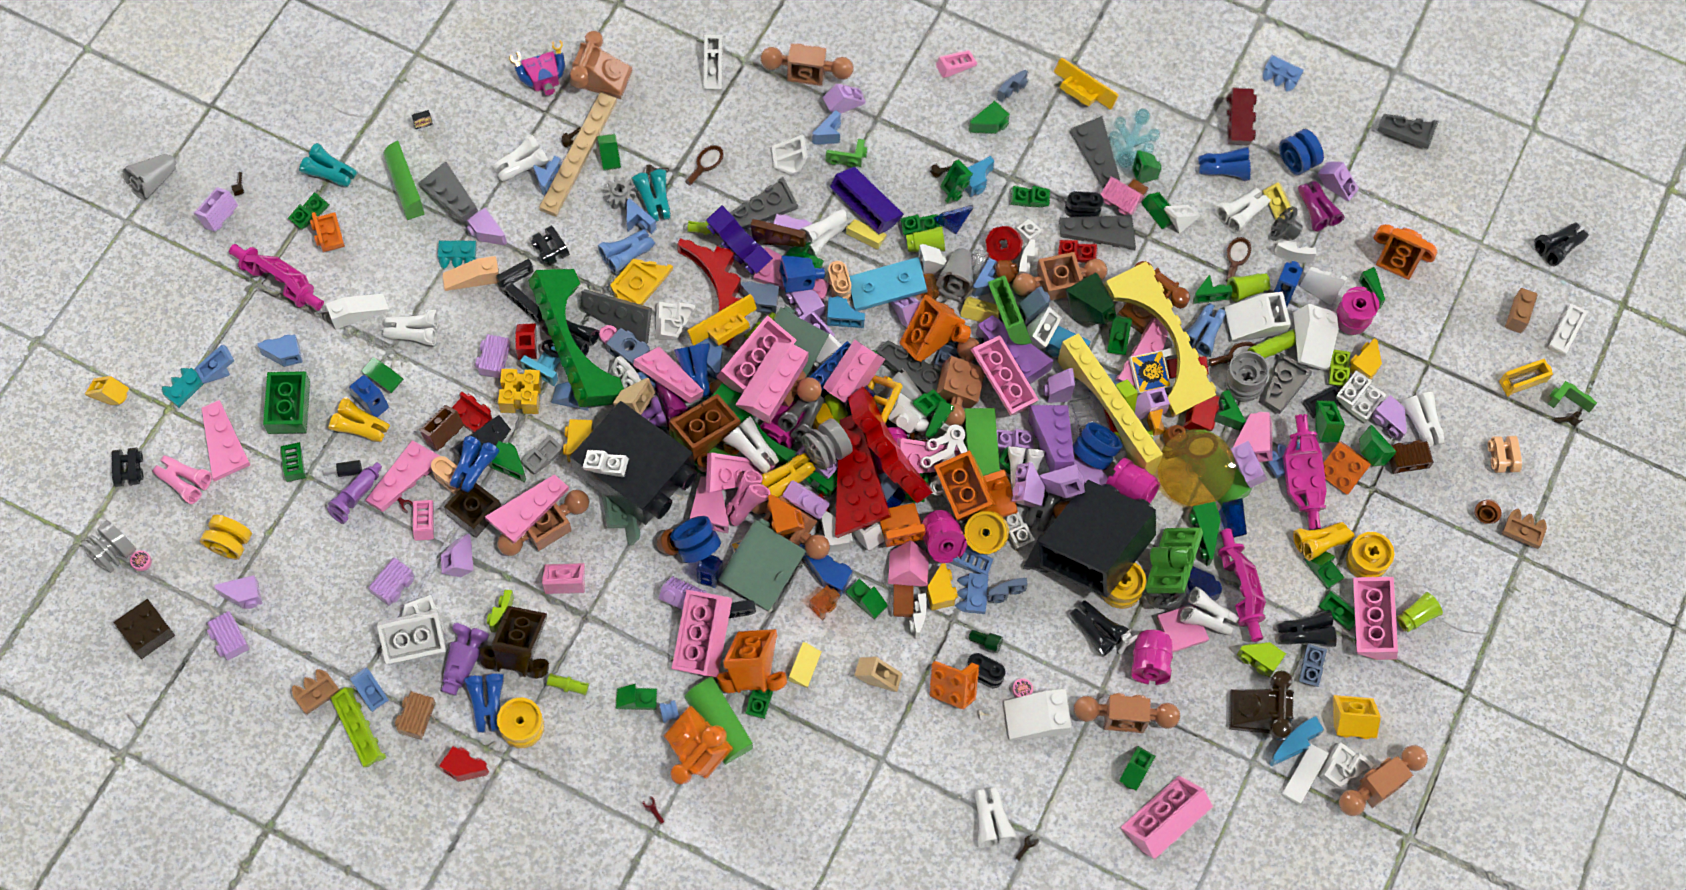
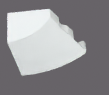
(1323, 284)
(671, 319)
(1343, 765)

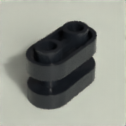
(1083, 204)
(540, 243)
(134, 473)
(990, 671)

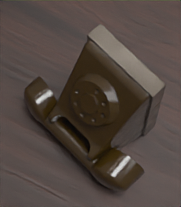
(516, 644)
(1264, 709)

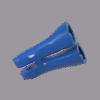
(1229, 163)
(696, 356)
(470, 450)
(475, 688)

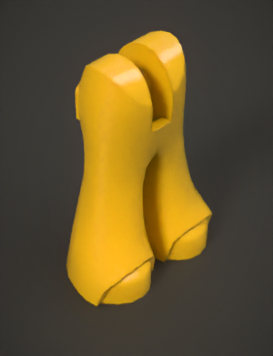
(366, 426)
(779, 478)
(1318, 541)

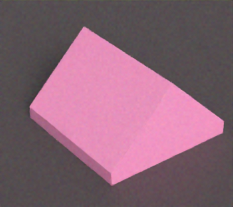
(908, 565)
(564, 578)

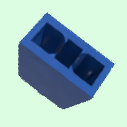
(799, 273)
(1290, 276)
(365, 393)

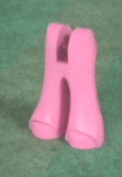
(189, 493)
(748, 496)

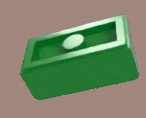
(1155, 205)
(1340, 609)

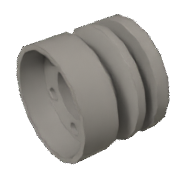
(1247, 376)
(827, 444)
(108, 546)

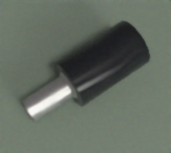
(345, 469)

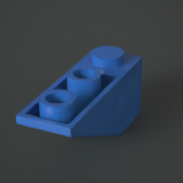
(829, 572)

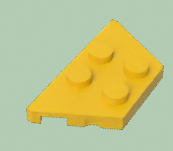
(639, 280)

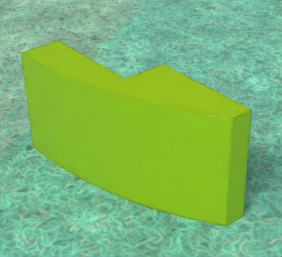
(1339, 368)
(494, 619)

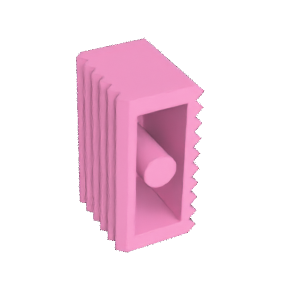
(1122, 196)

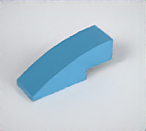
(1298, 741)

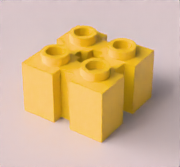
(520, 391)

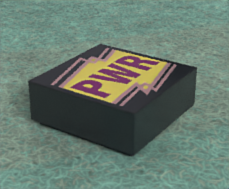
(422, 119)

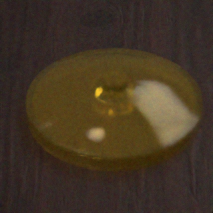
(1196, 467)

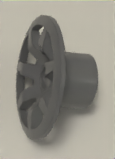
(1289, 226)
(1169, 600)

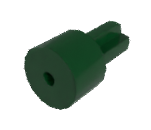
(991, 642)

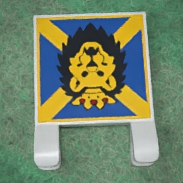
(1151, 370)

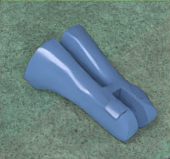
(621, 252)
(1206, 343)

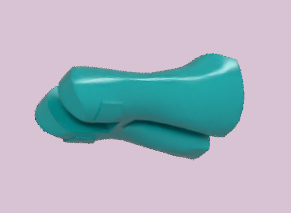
(324, 165)
(658, 182)

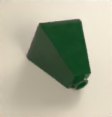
(1090, 301)

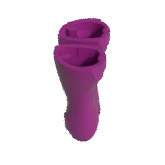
(1320, 208)
(672, 402)

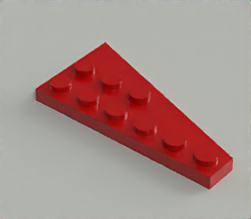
(859, 489)

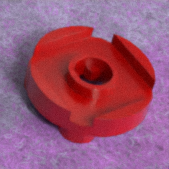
(1004, 233)

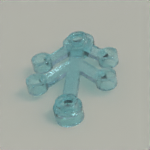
(1133, 139)

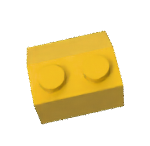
(1355, 717)

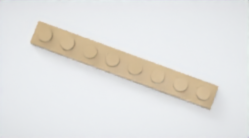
(578, 154)

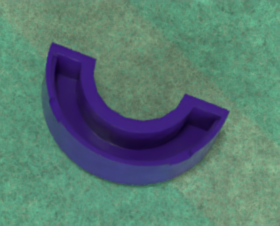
(738, 240)

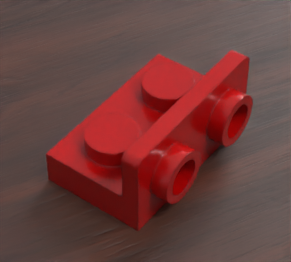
(471, 412)

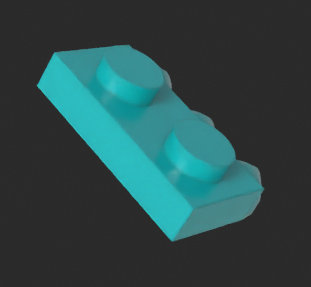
(456, 252)
(182, 387)

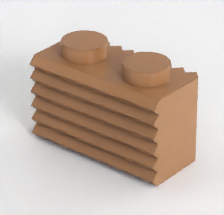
(1521, 310)
(415, 715)

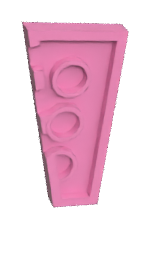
(771, 275)
(1151, 340)
(668, 373)
(223, 444)
(916, 450)
(727, 471)
(404, 474)
(525, 510)

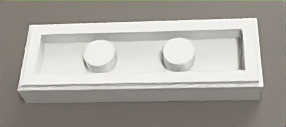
(1567, 330)
(1305, 774)

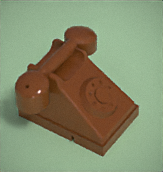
(1140, 317)
(703, 428)

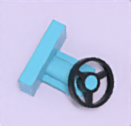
(546, 363)

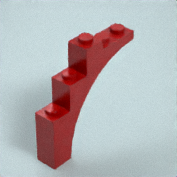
(716, 267)
(879, 439)

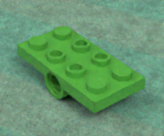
(1173, 560)

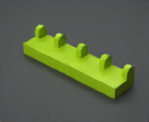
(357, 727)

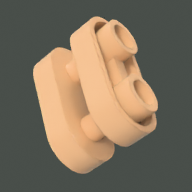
(839, 280)
(1497, 449)
(443, 471)

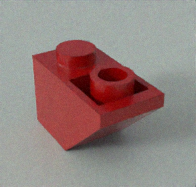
(526, 341)
(1202, 415)
(462, 766)

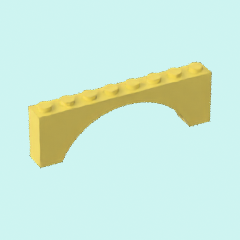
(1142, 289)
(1087, 369)

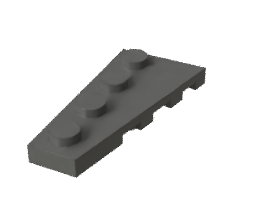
(1096, 148)
(449, 192)
(765, 206)
(1100, 229)
(618, 313)
(923, 374)

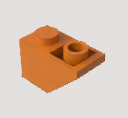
(785, 516)

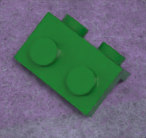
(956, 181)

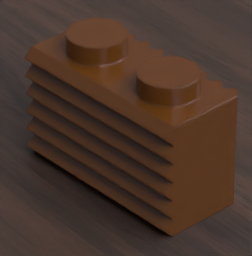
(441, 427)
(1411, 457)

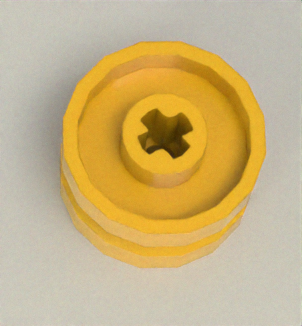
(998, 532)
(226, 537)
(1370, 555)
(1128, 589)
(509, 720)

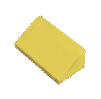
(1278, 199)
(865, 234)
(978, 309)
(804, 665)

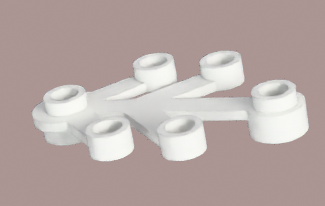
(946, 454)

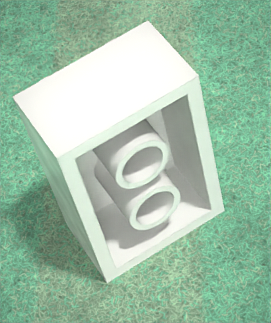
(412, 636)

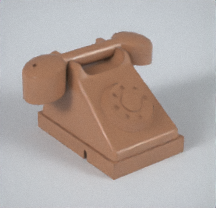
(598, 70)

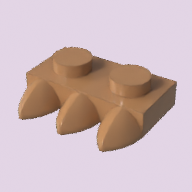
(1524, 529)
(316, 692)

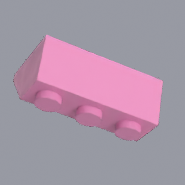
(853, 371)

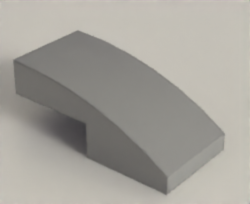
(543, 455)

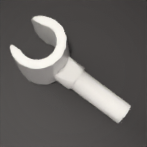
(1127, 640)

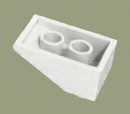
(1315, 335)
(1038, 715)

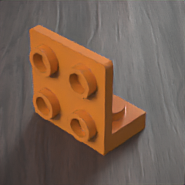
(1345, 467)
(1001, 492)
(902, 525)
(953, 685)

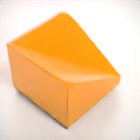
(1155, 423)

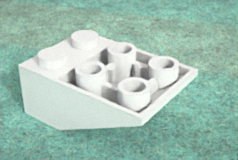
(1258, 317)

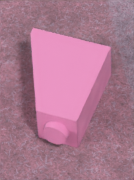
(1259, 434)
(710, 505)

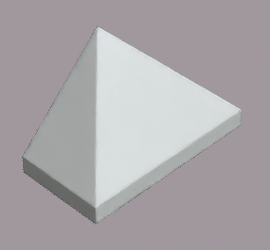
(1181, 216)

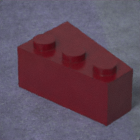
(1241, 116)

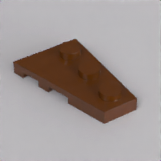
(775, 234)

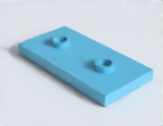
(887, 284)

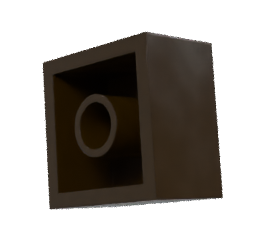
(471, 507)
(144, 629)

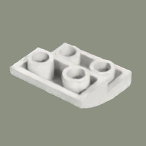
(1360, 396)

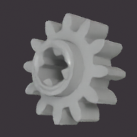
(613, 194)

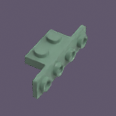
(619, 518)

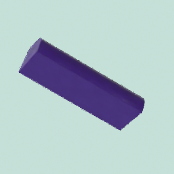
(866, 200)

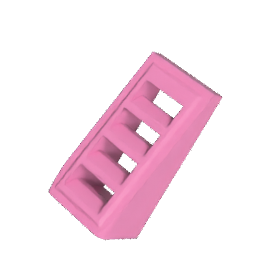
(947, 69)
(424, 531)

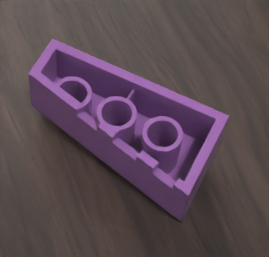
(1028, 357)
(1053, 432)

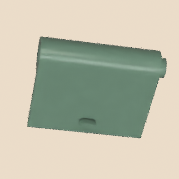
(807, 335)
(758, 562)

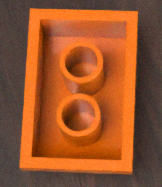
(964, 485)

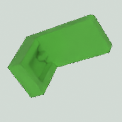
(848, 159)
(1571, 392)

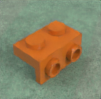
(328, 231)

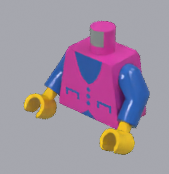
(542, 70)

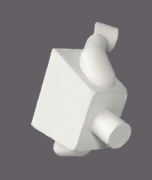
(908, 417)

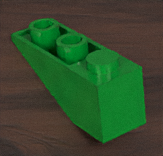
(1209, 520)

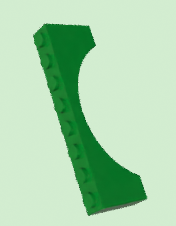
(588, 382)
(821, 484)

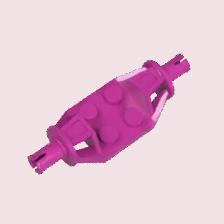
(296, 283)
(1305, 472)
(1251, 608)

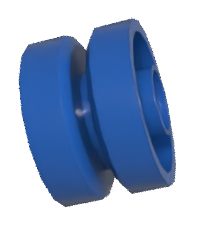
(1301, 151)
(1097, 446)
(695, 539)

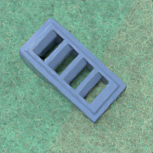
(968, 565)

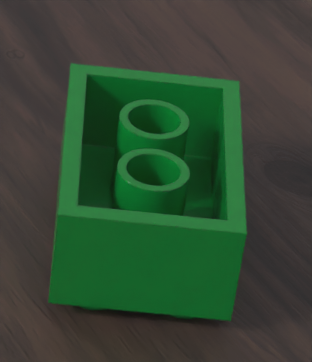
(286, 402)

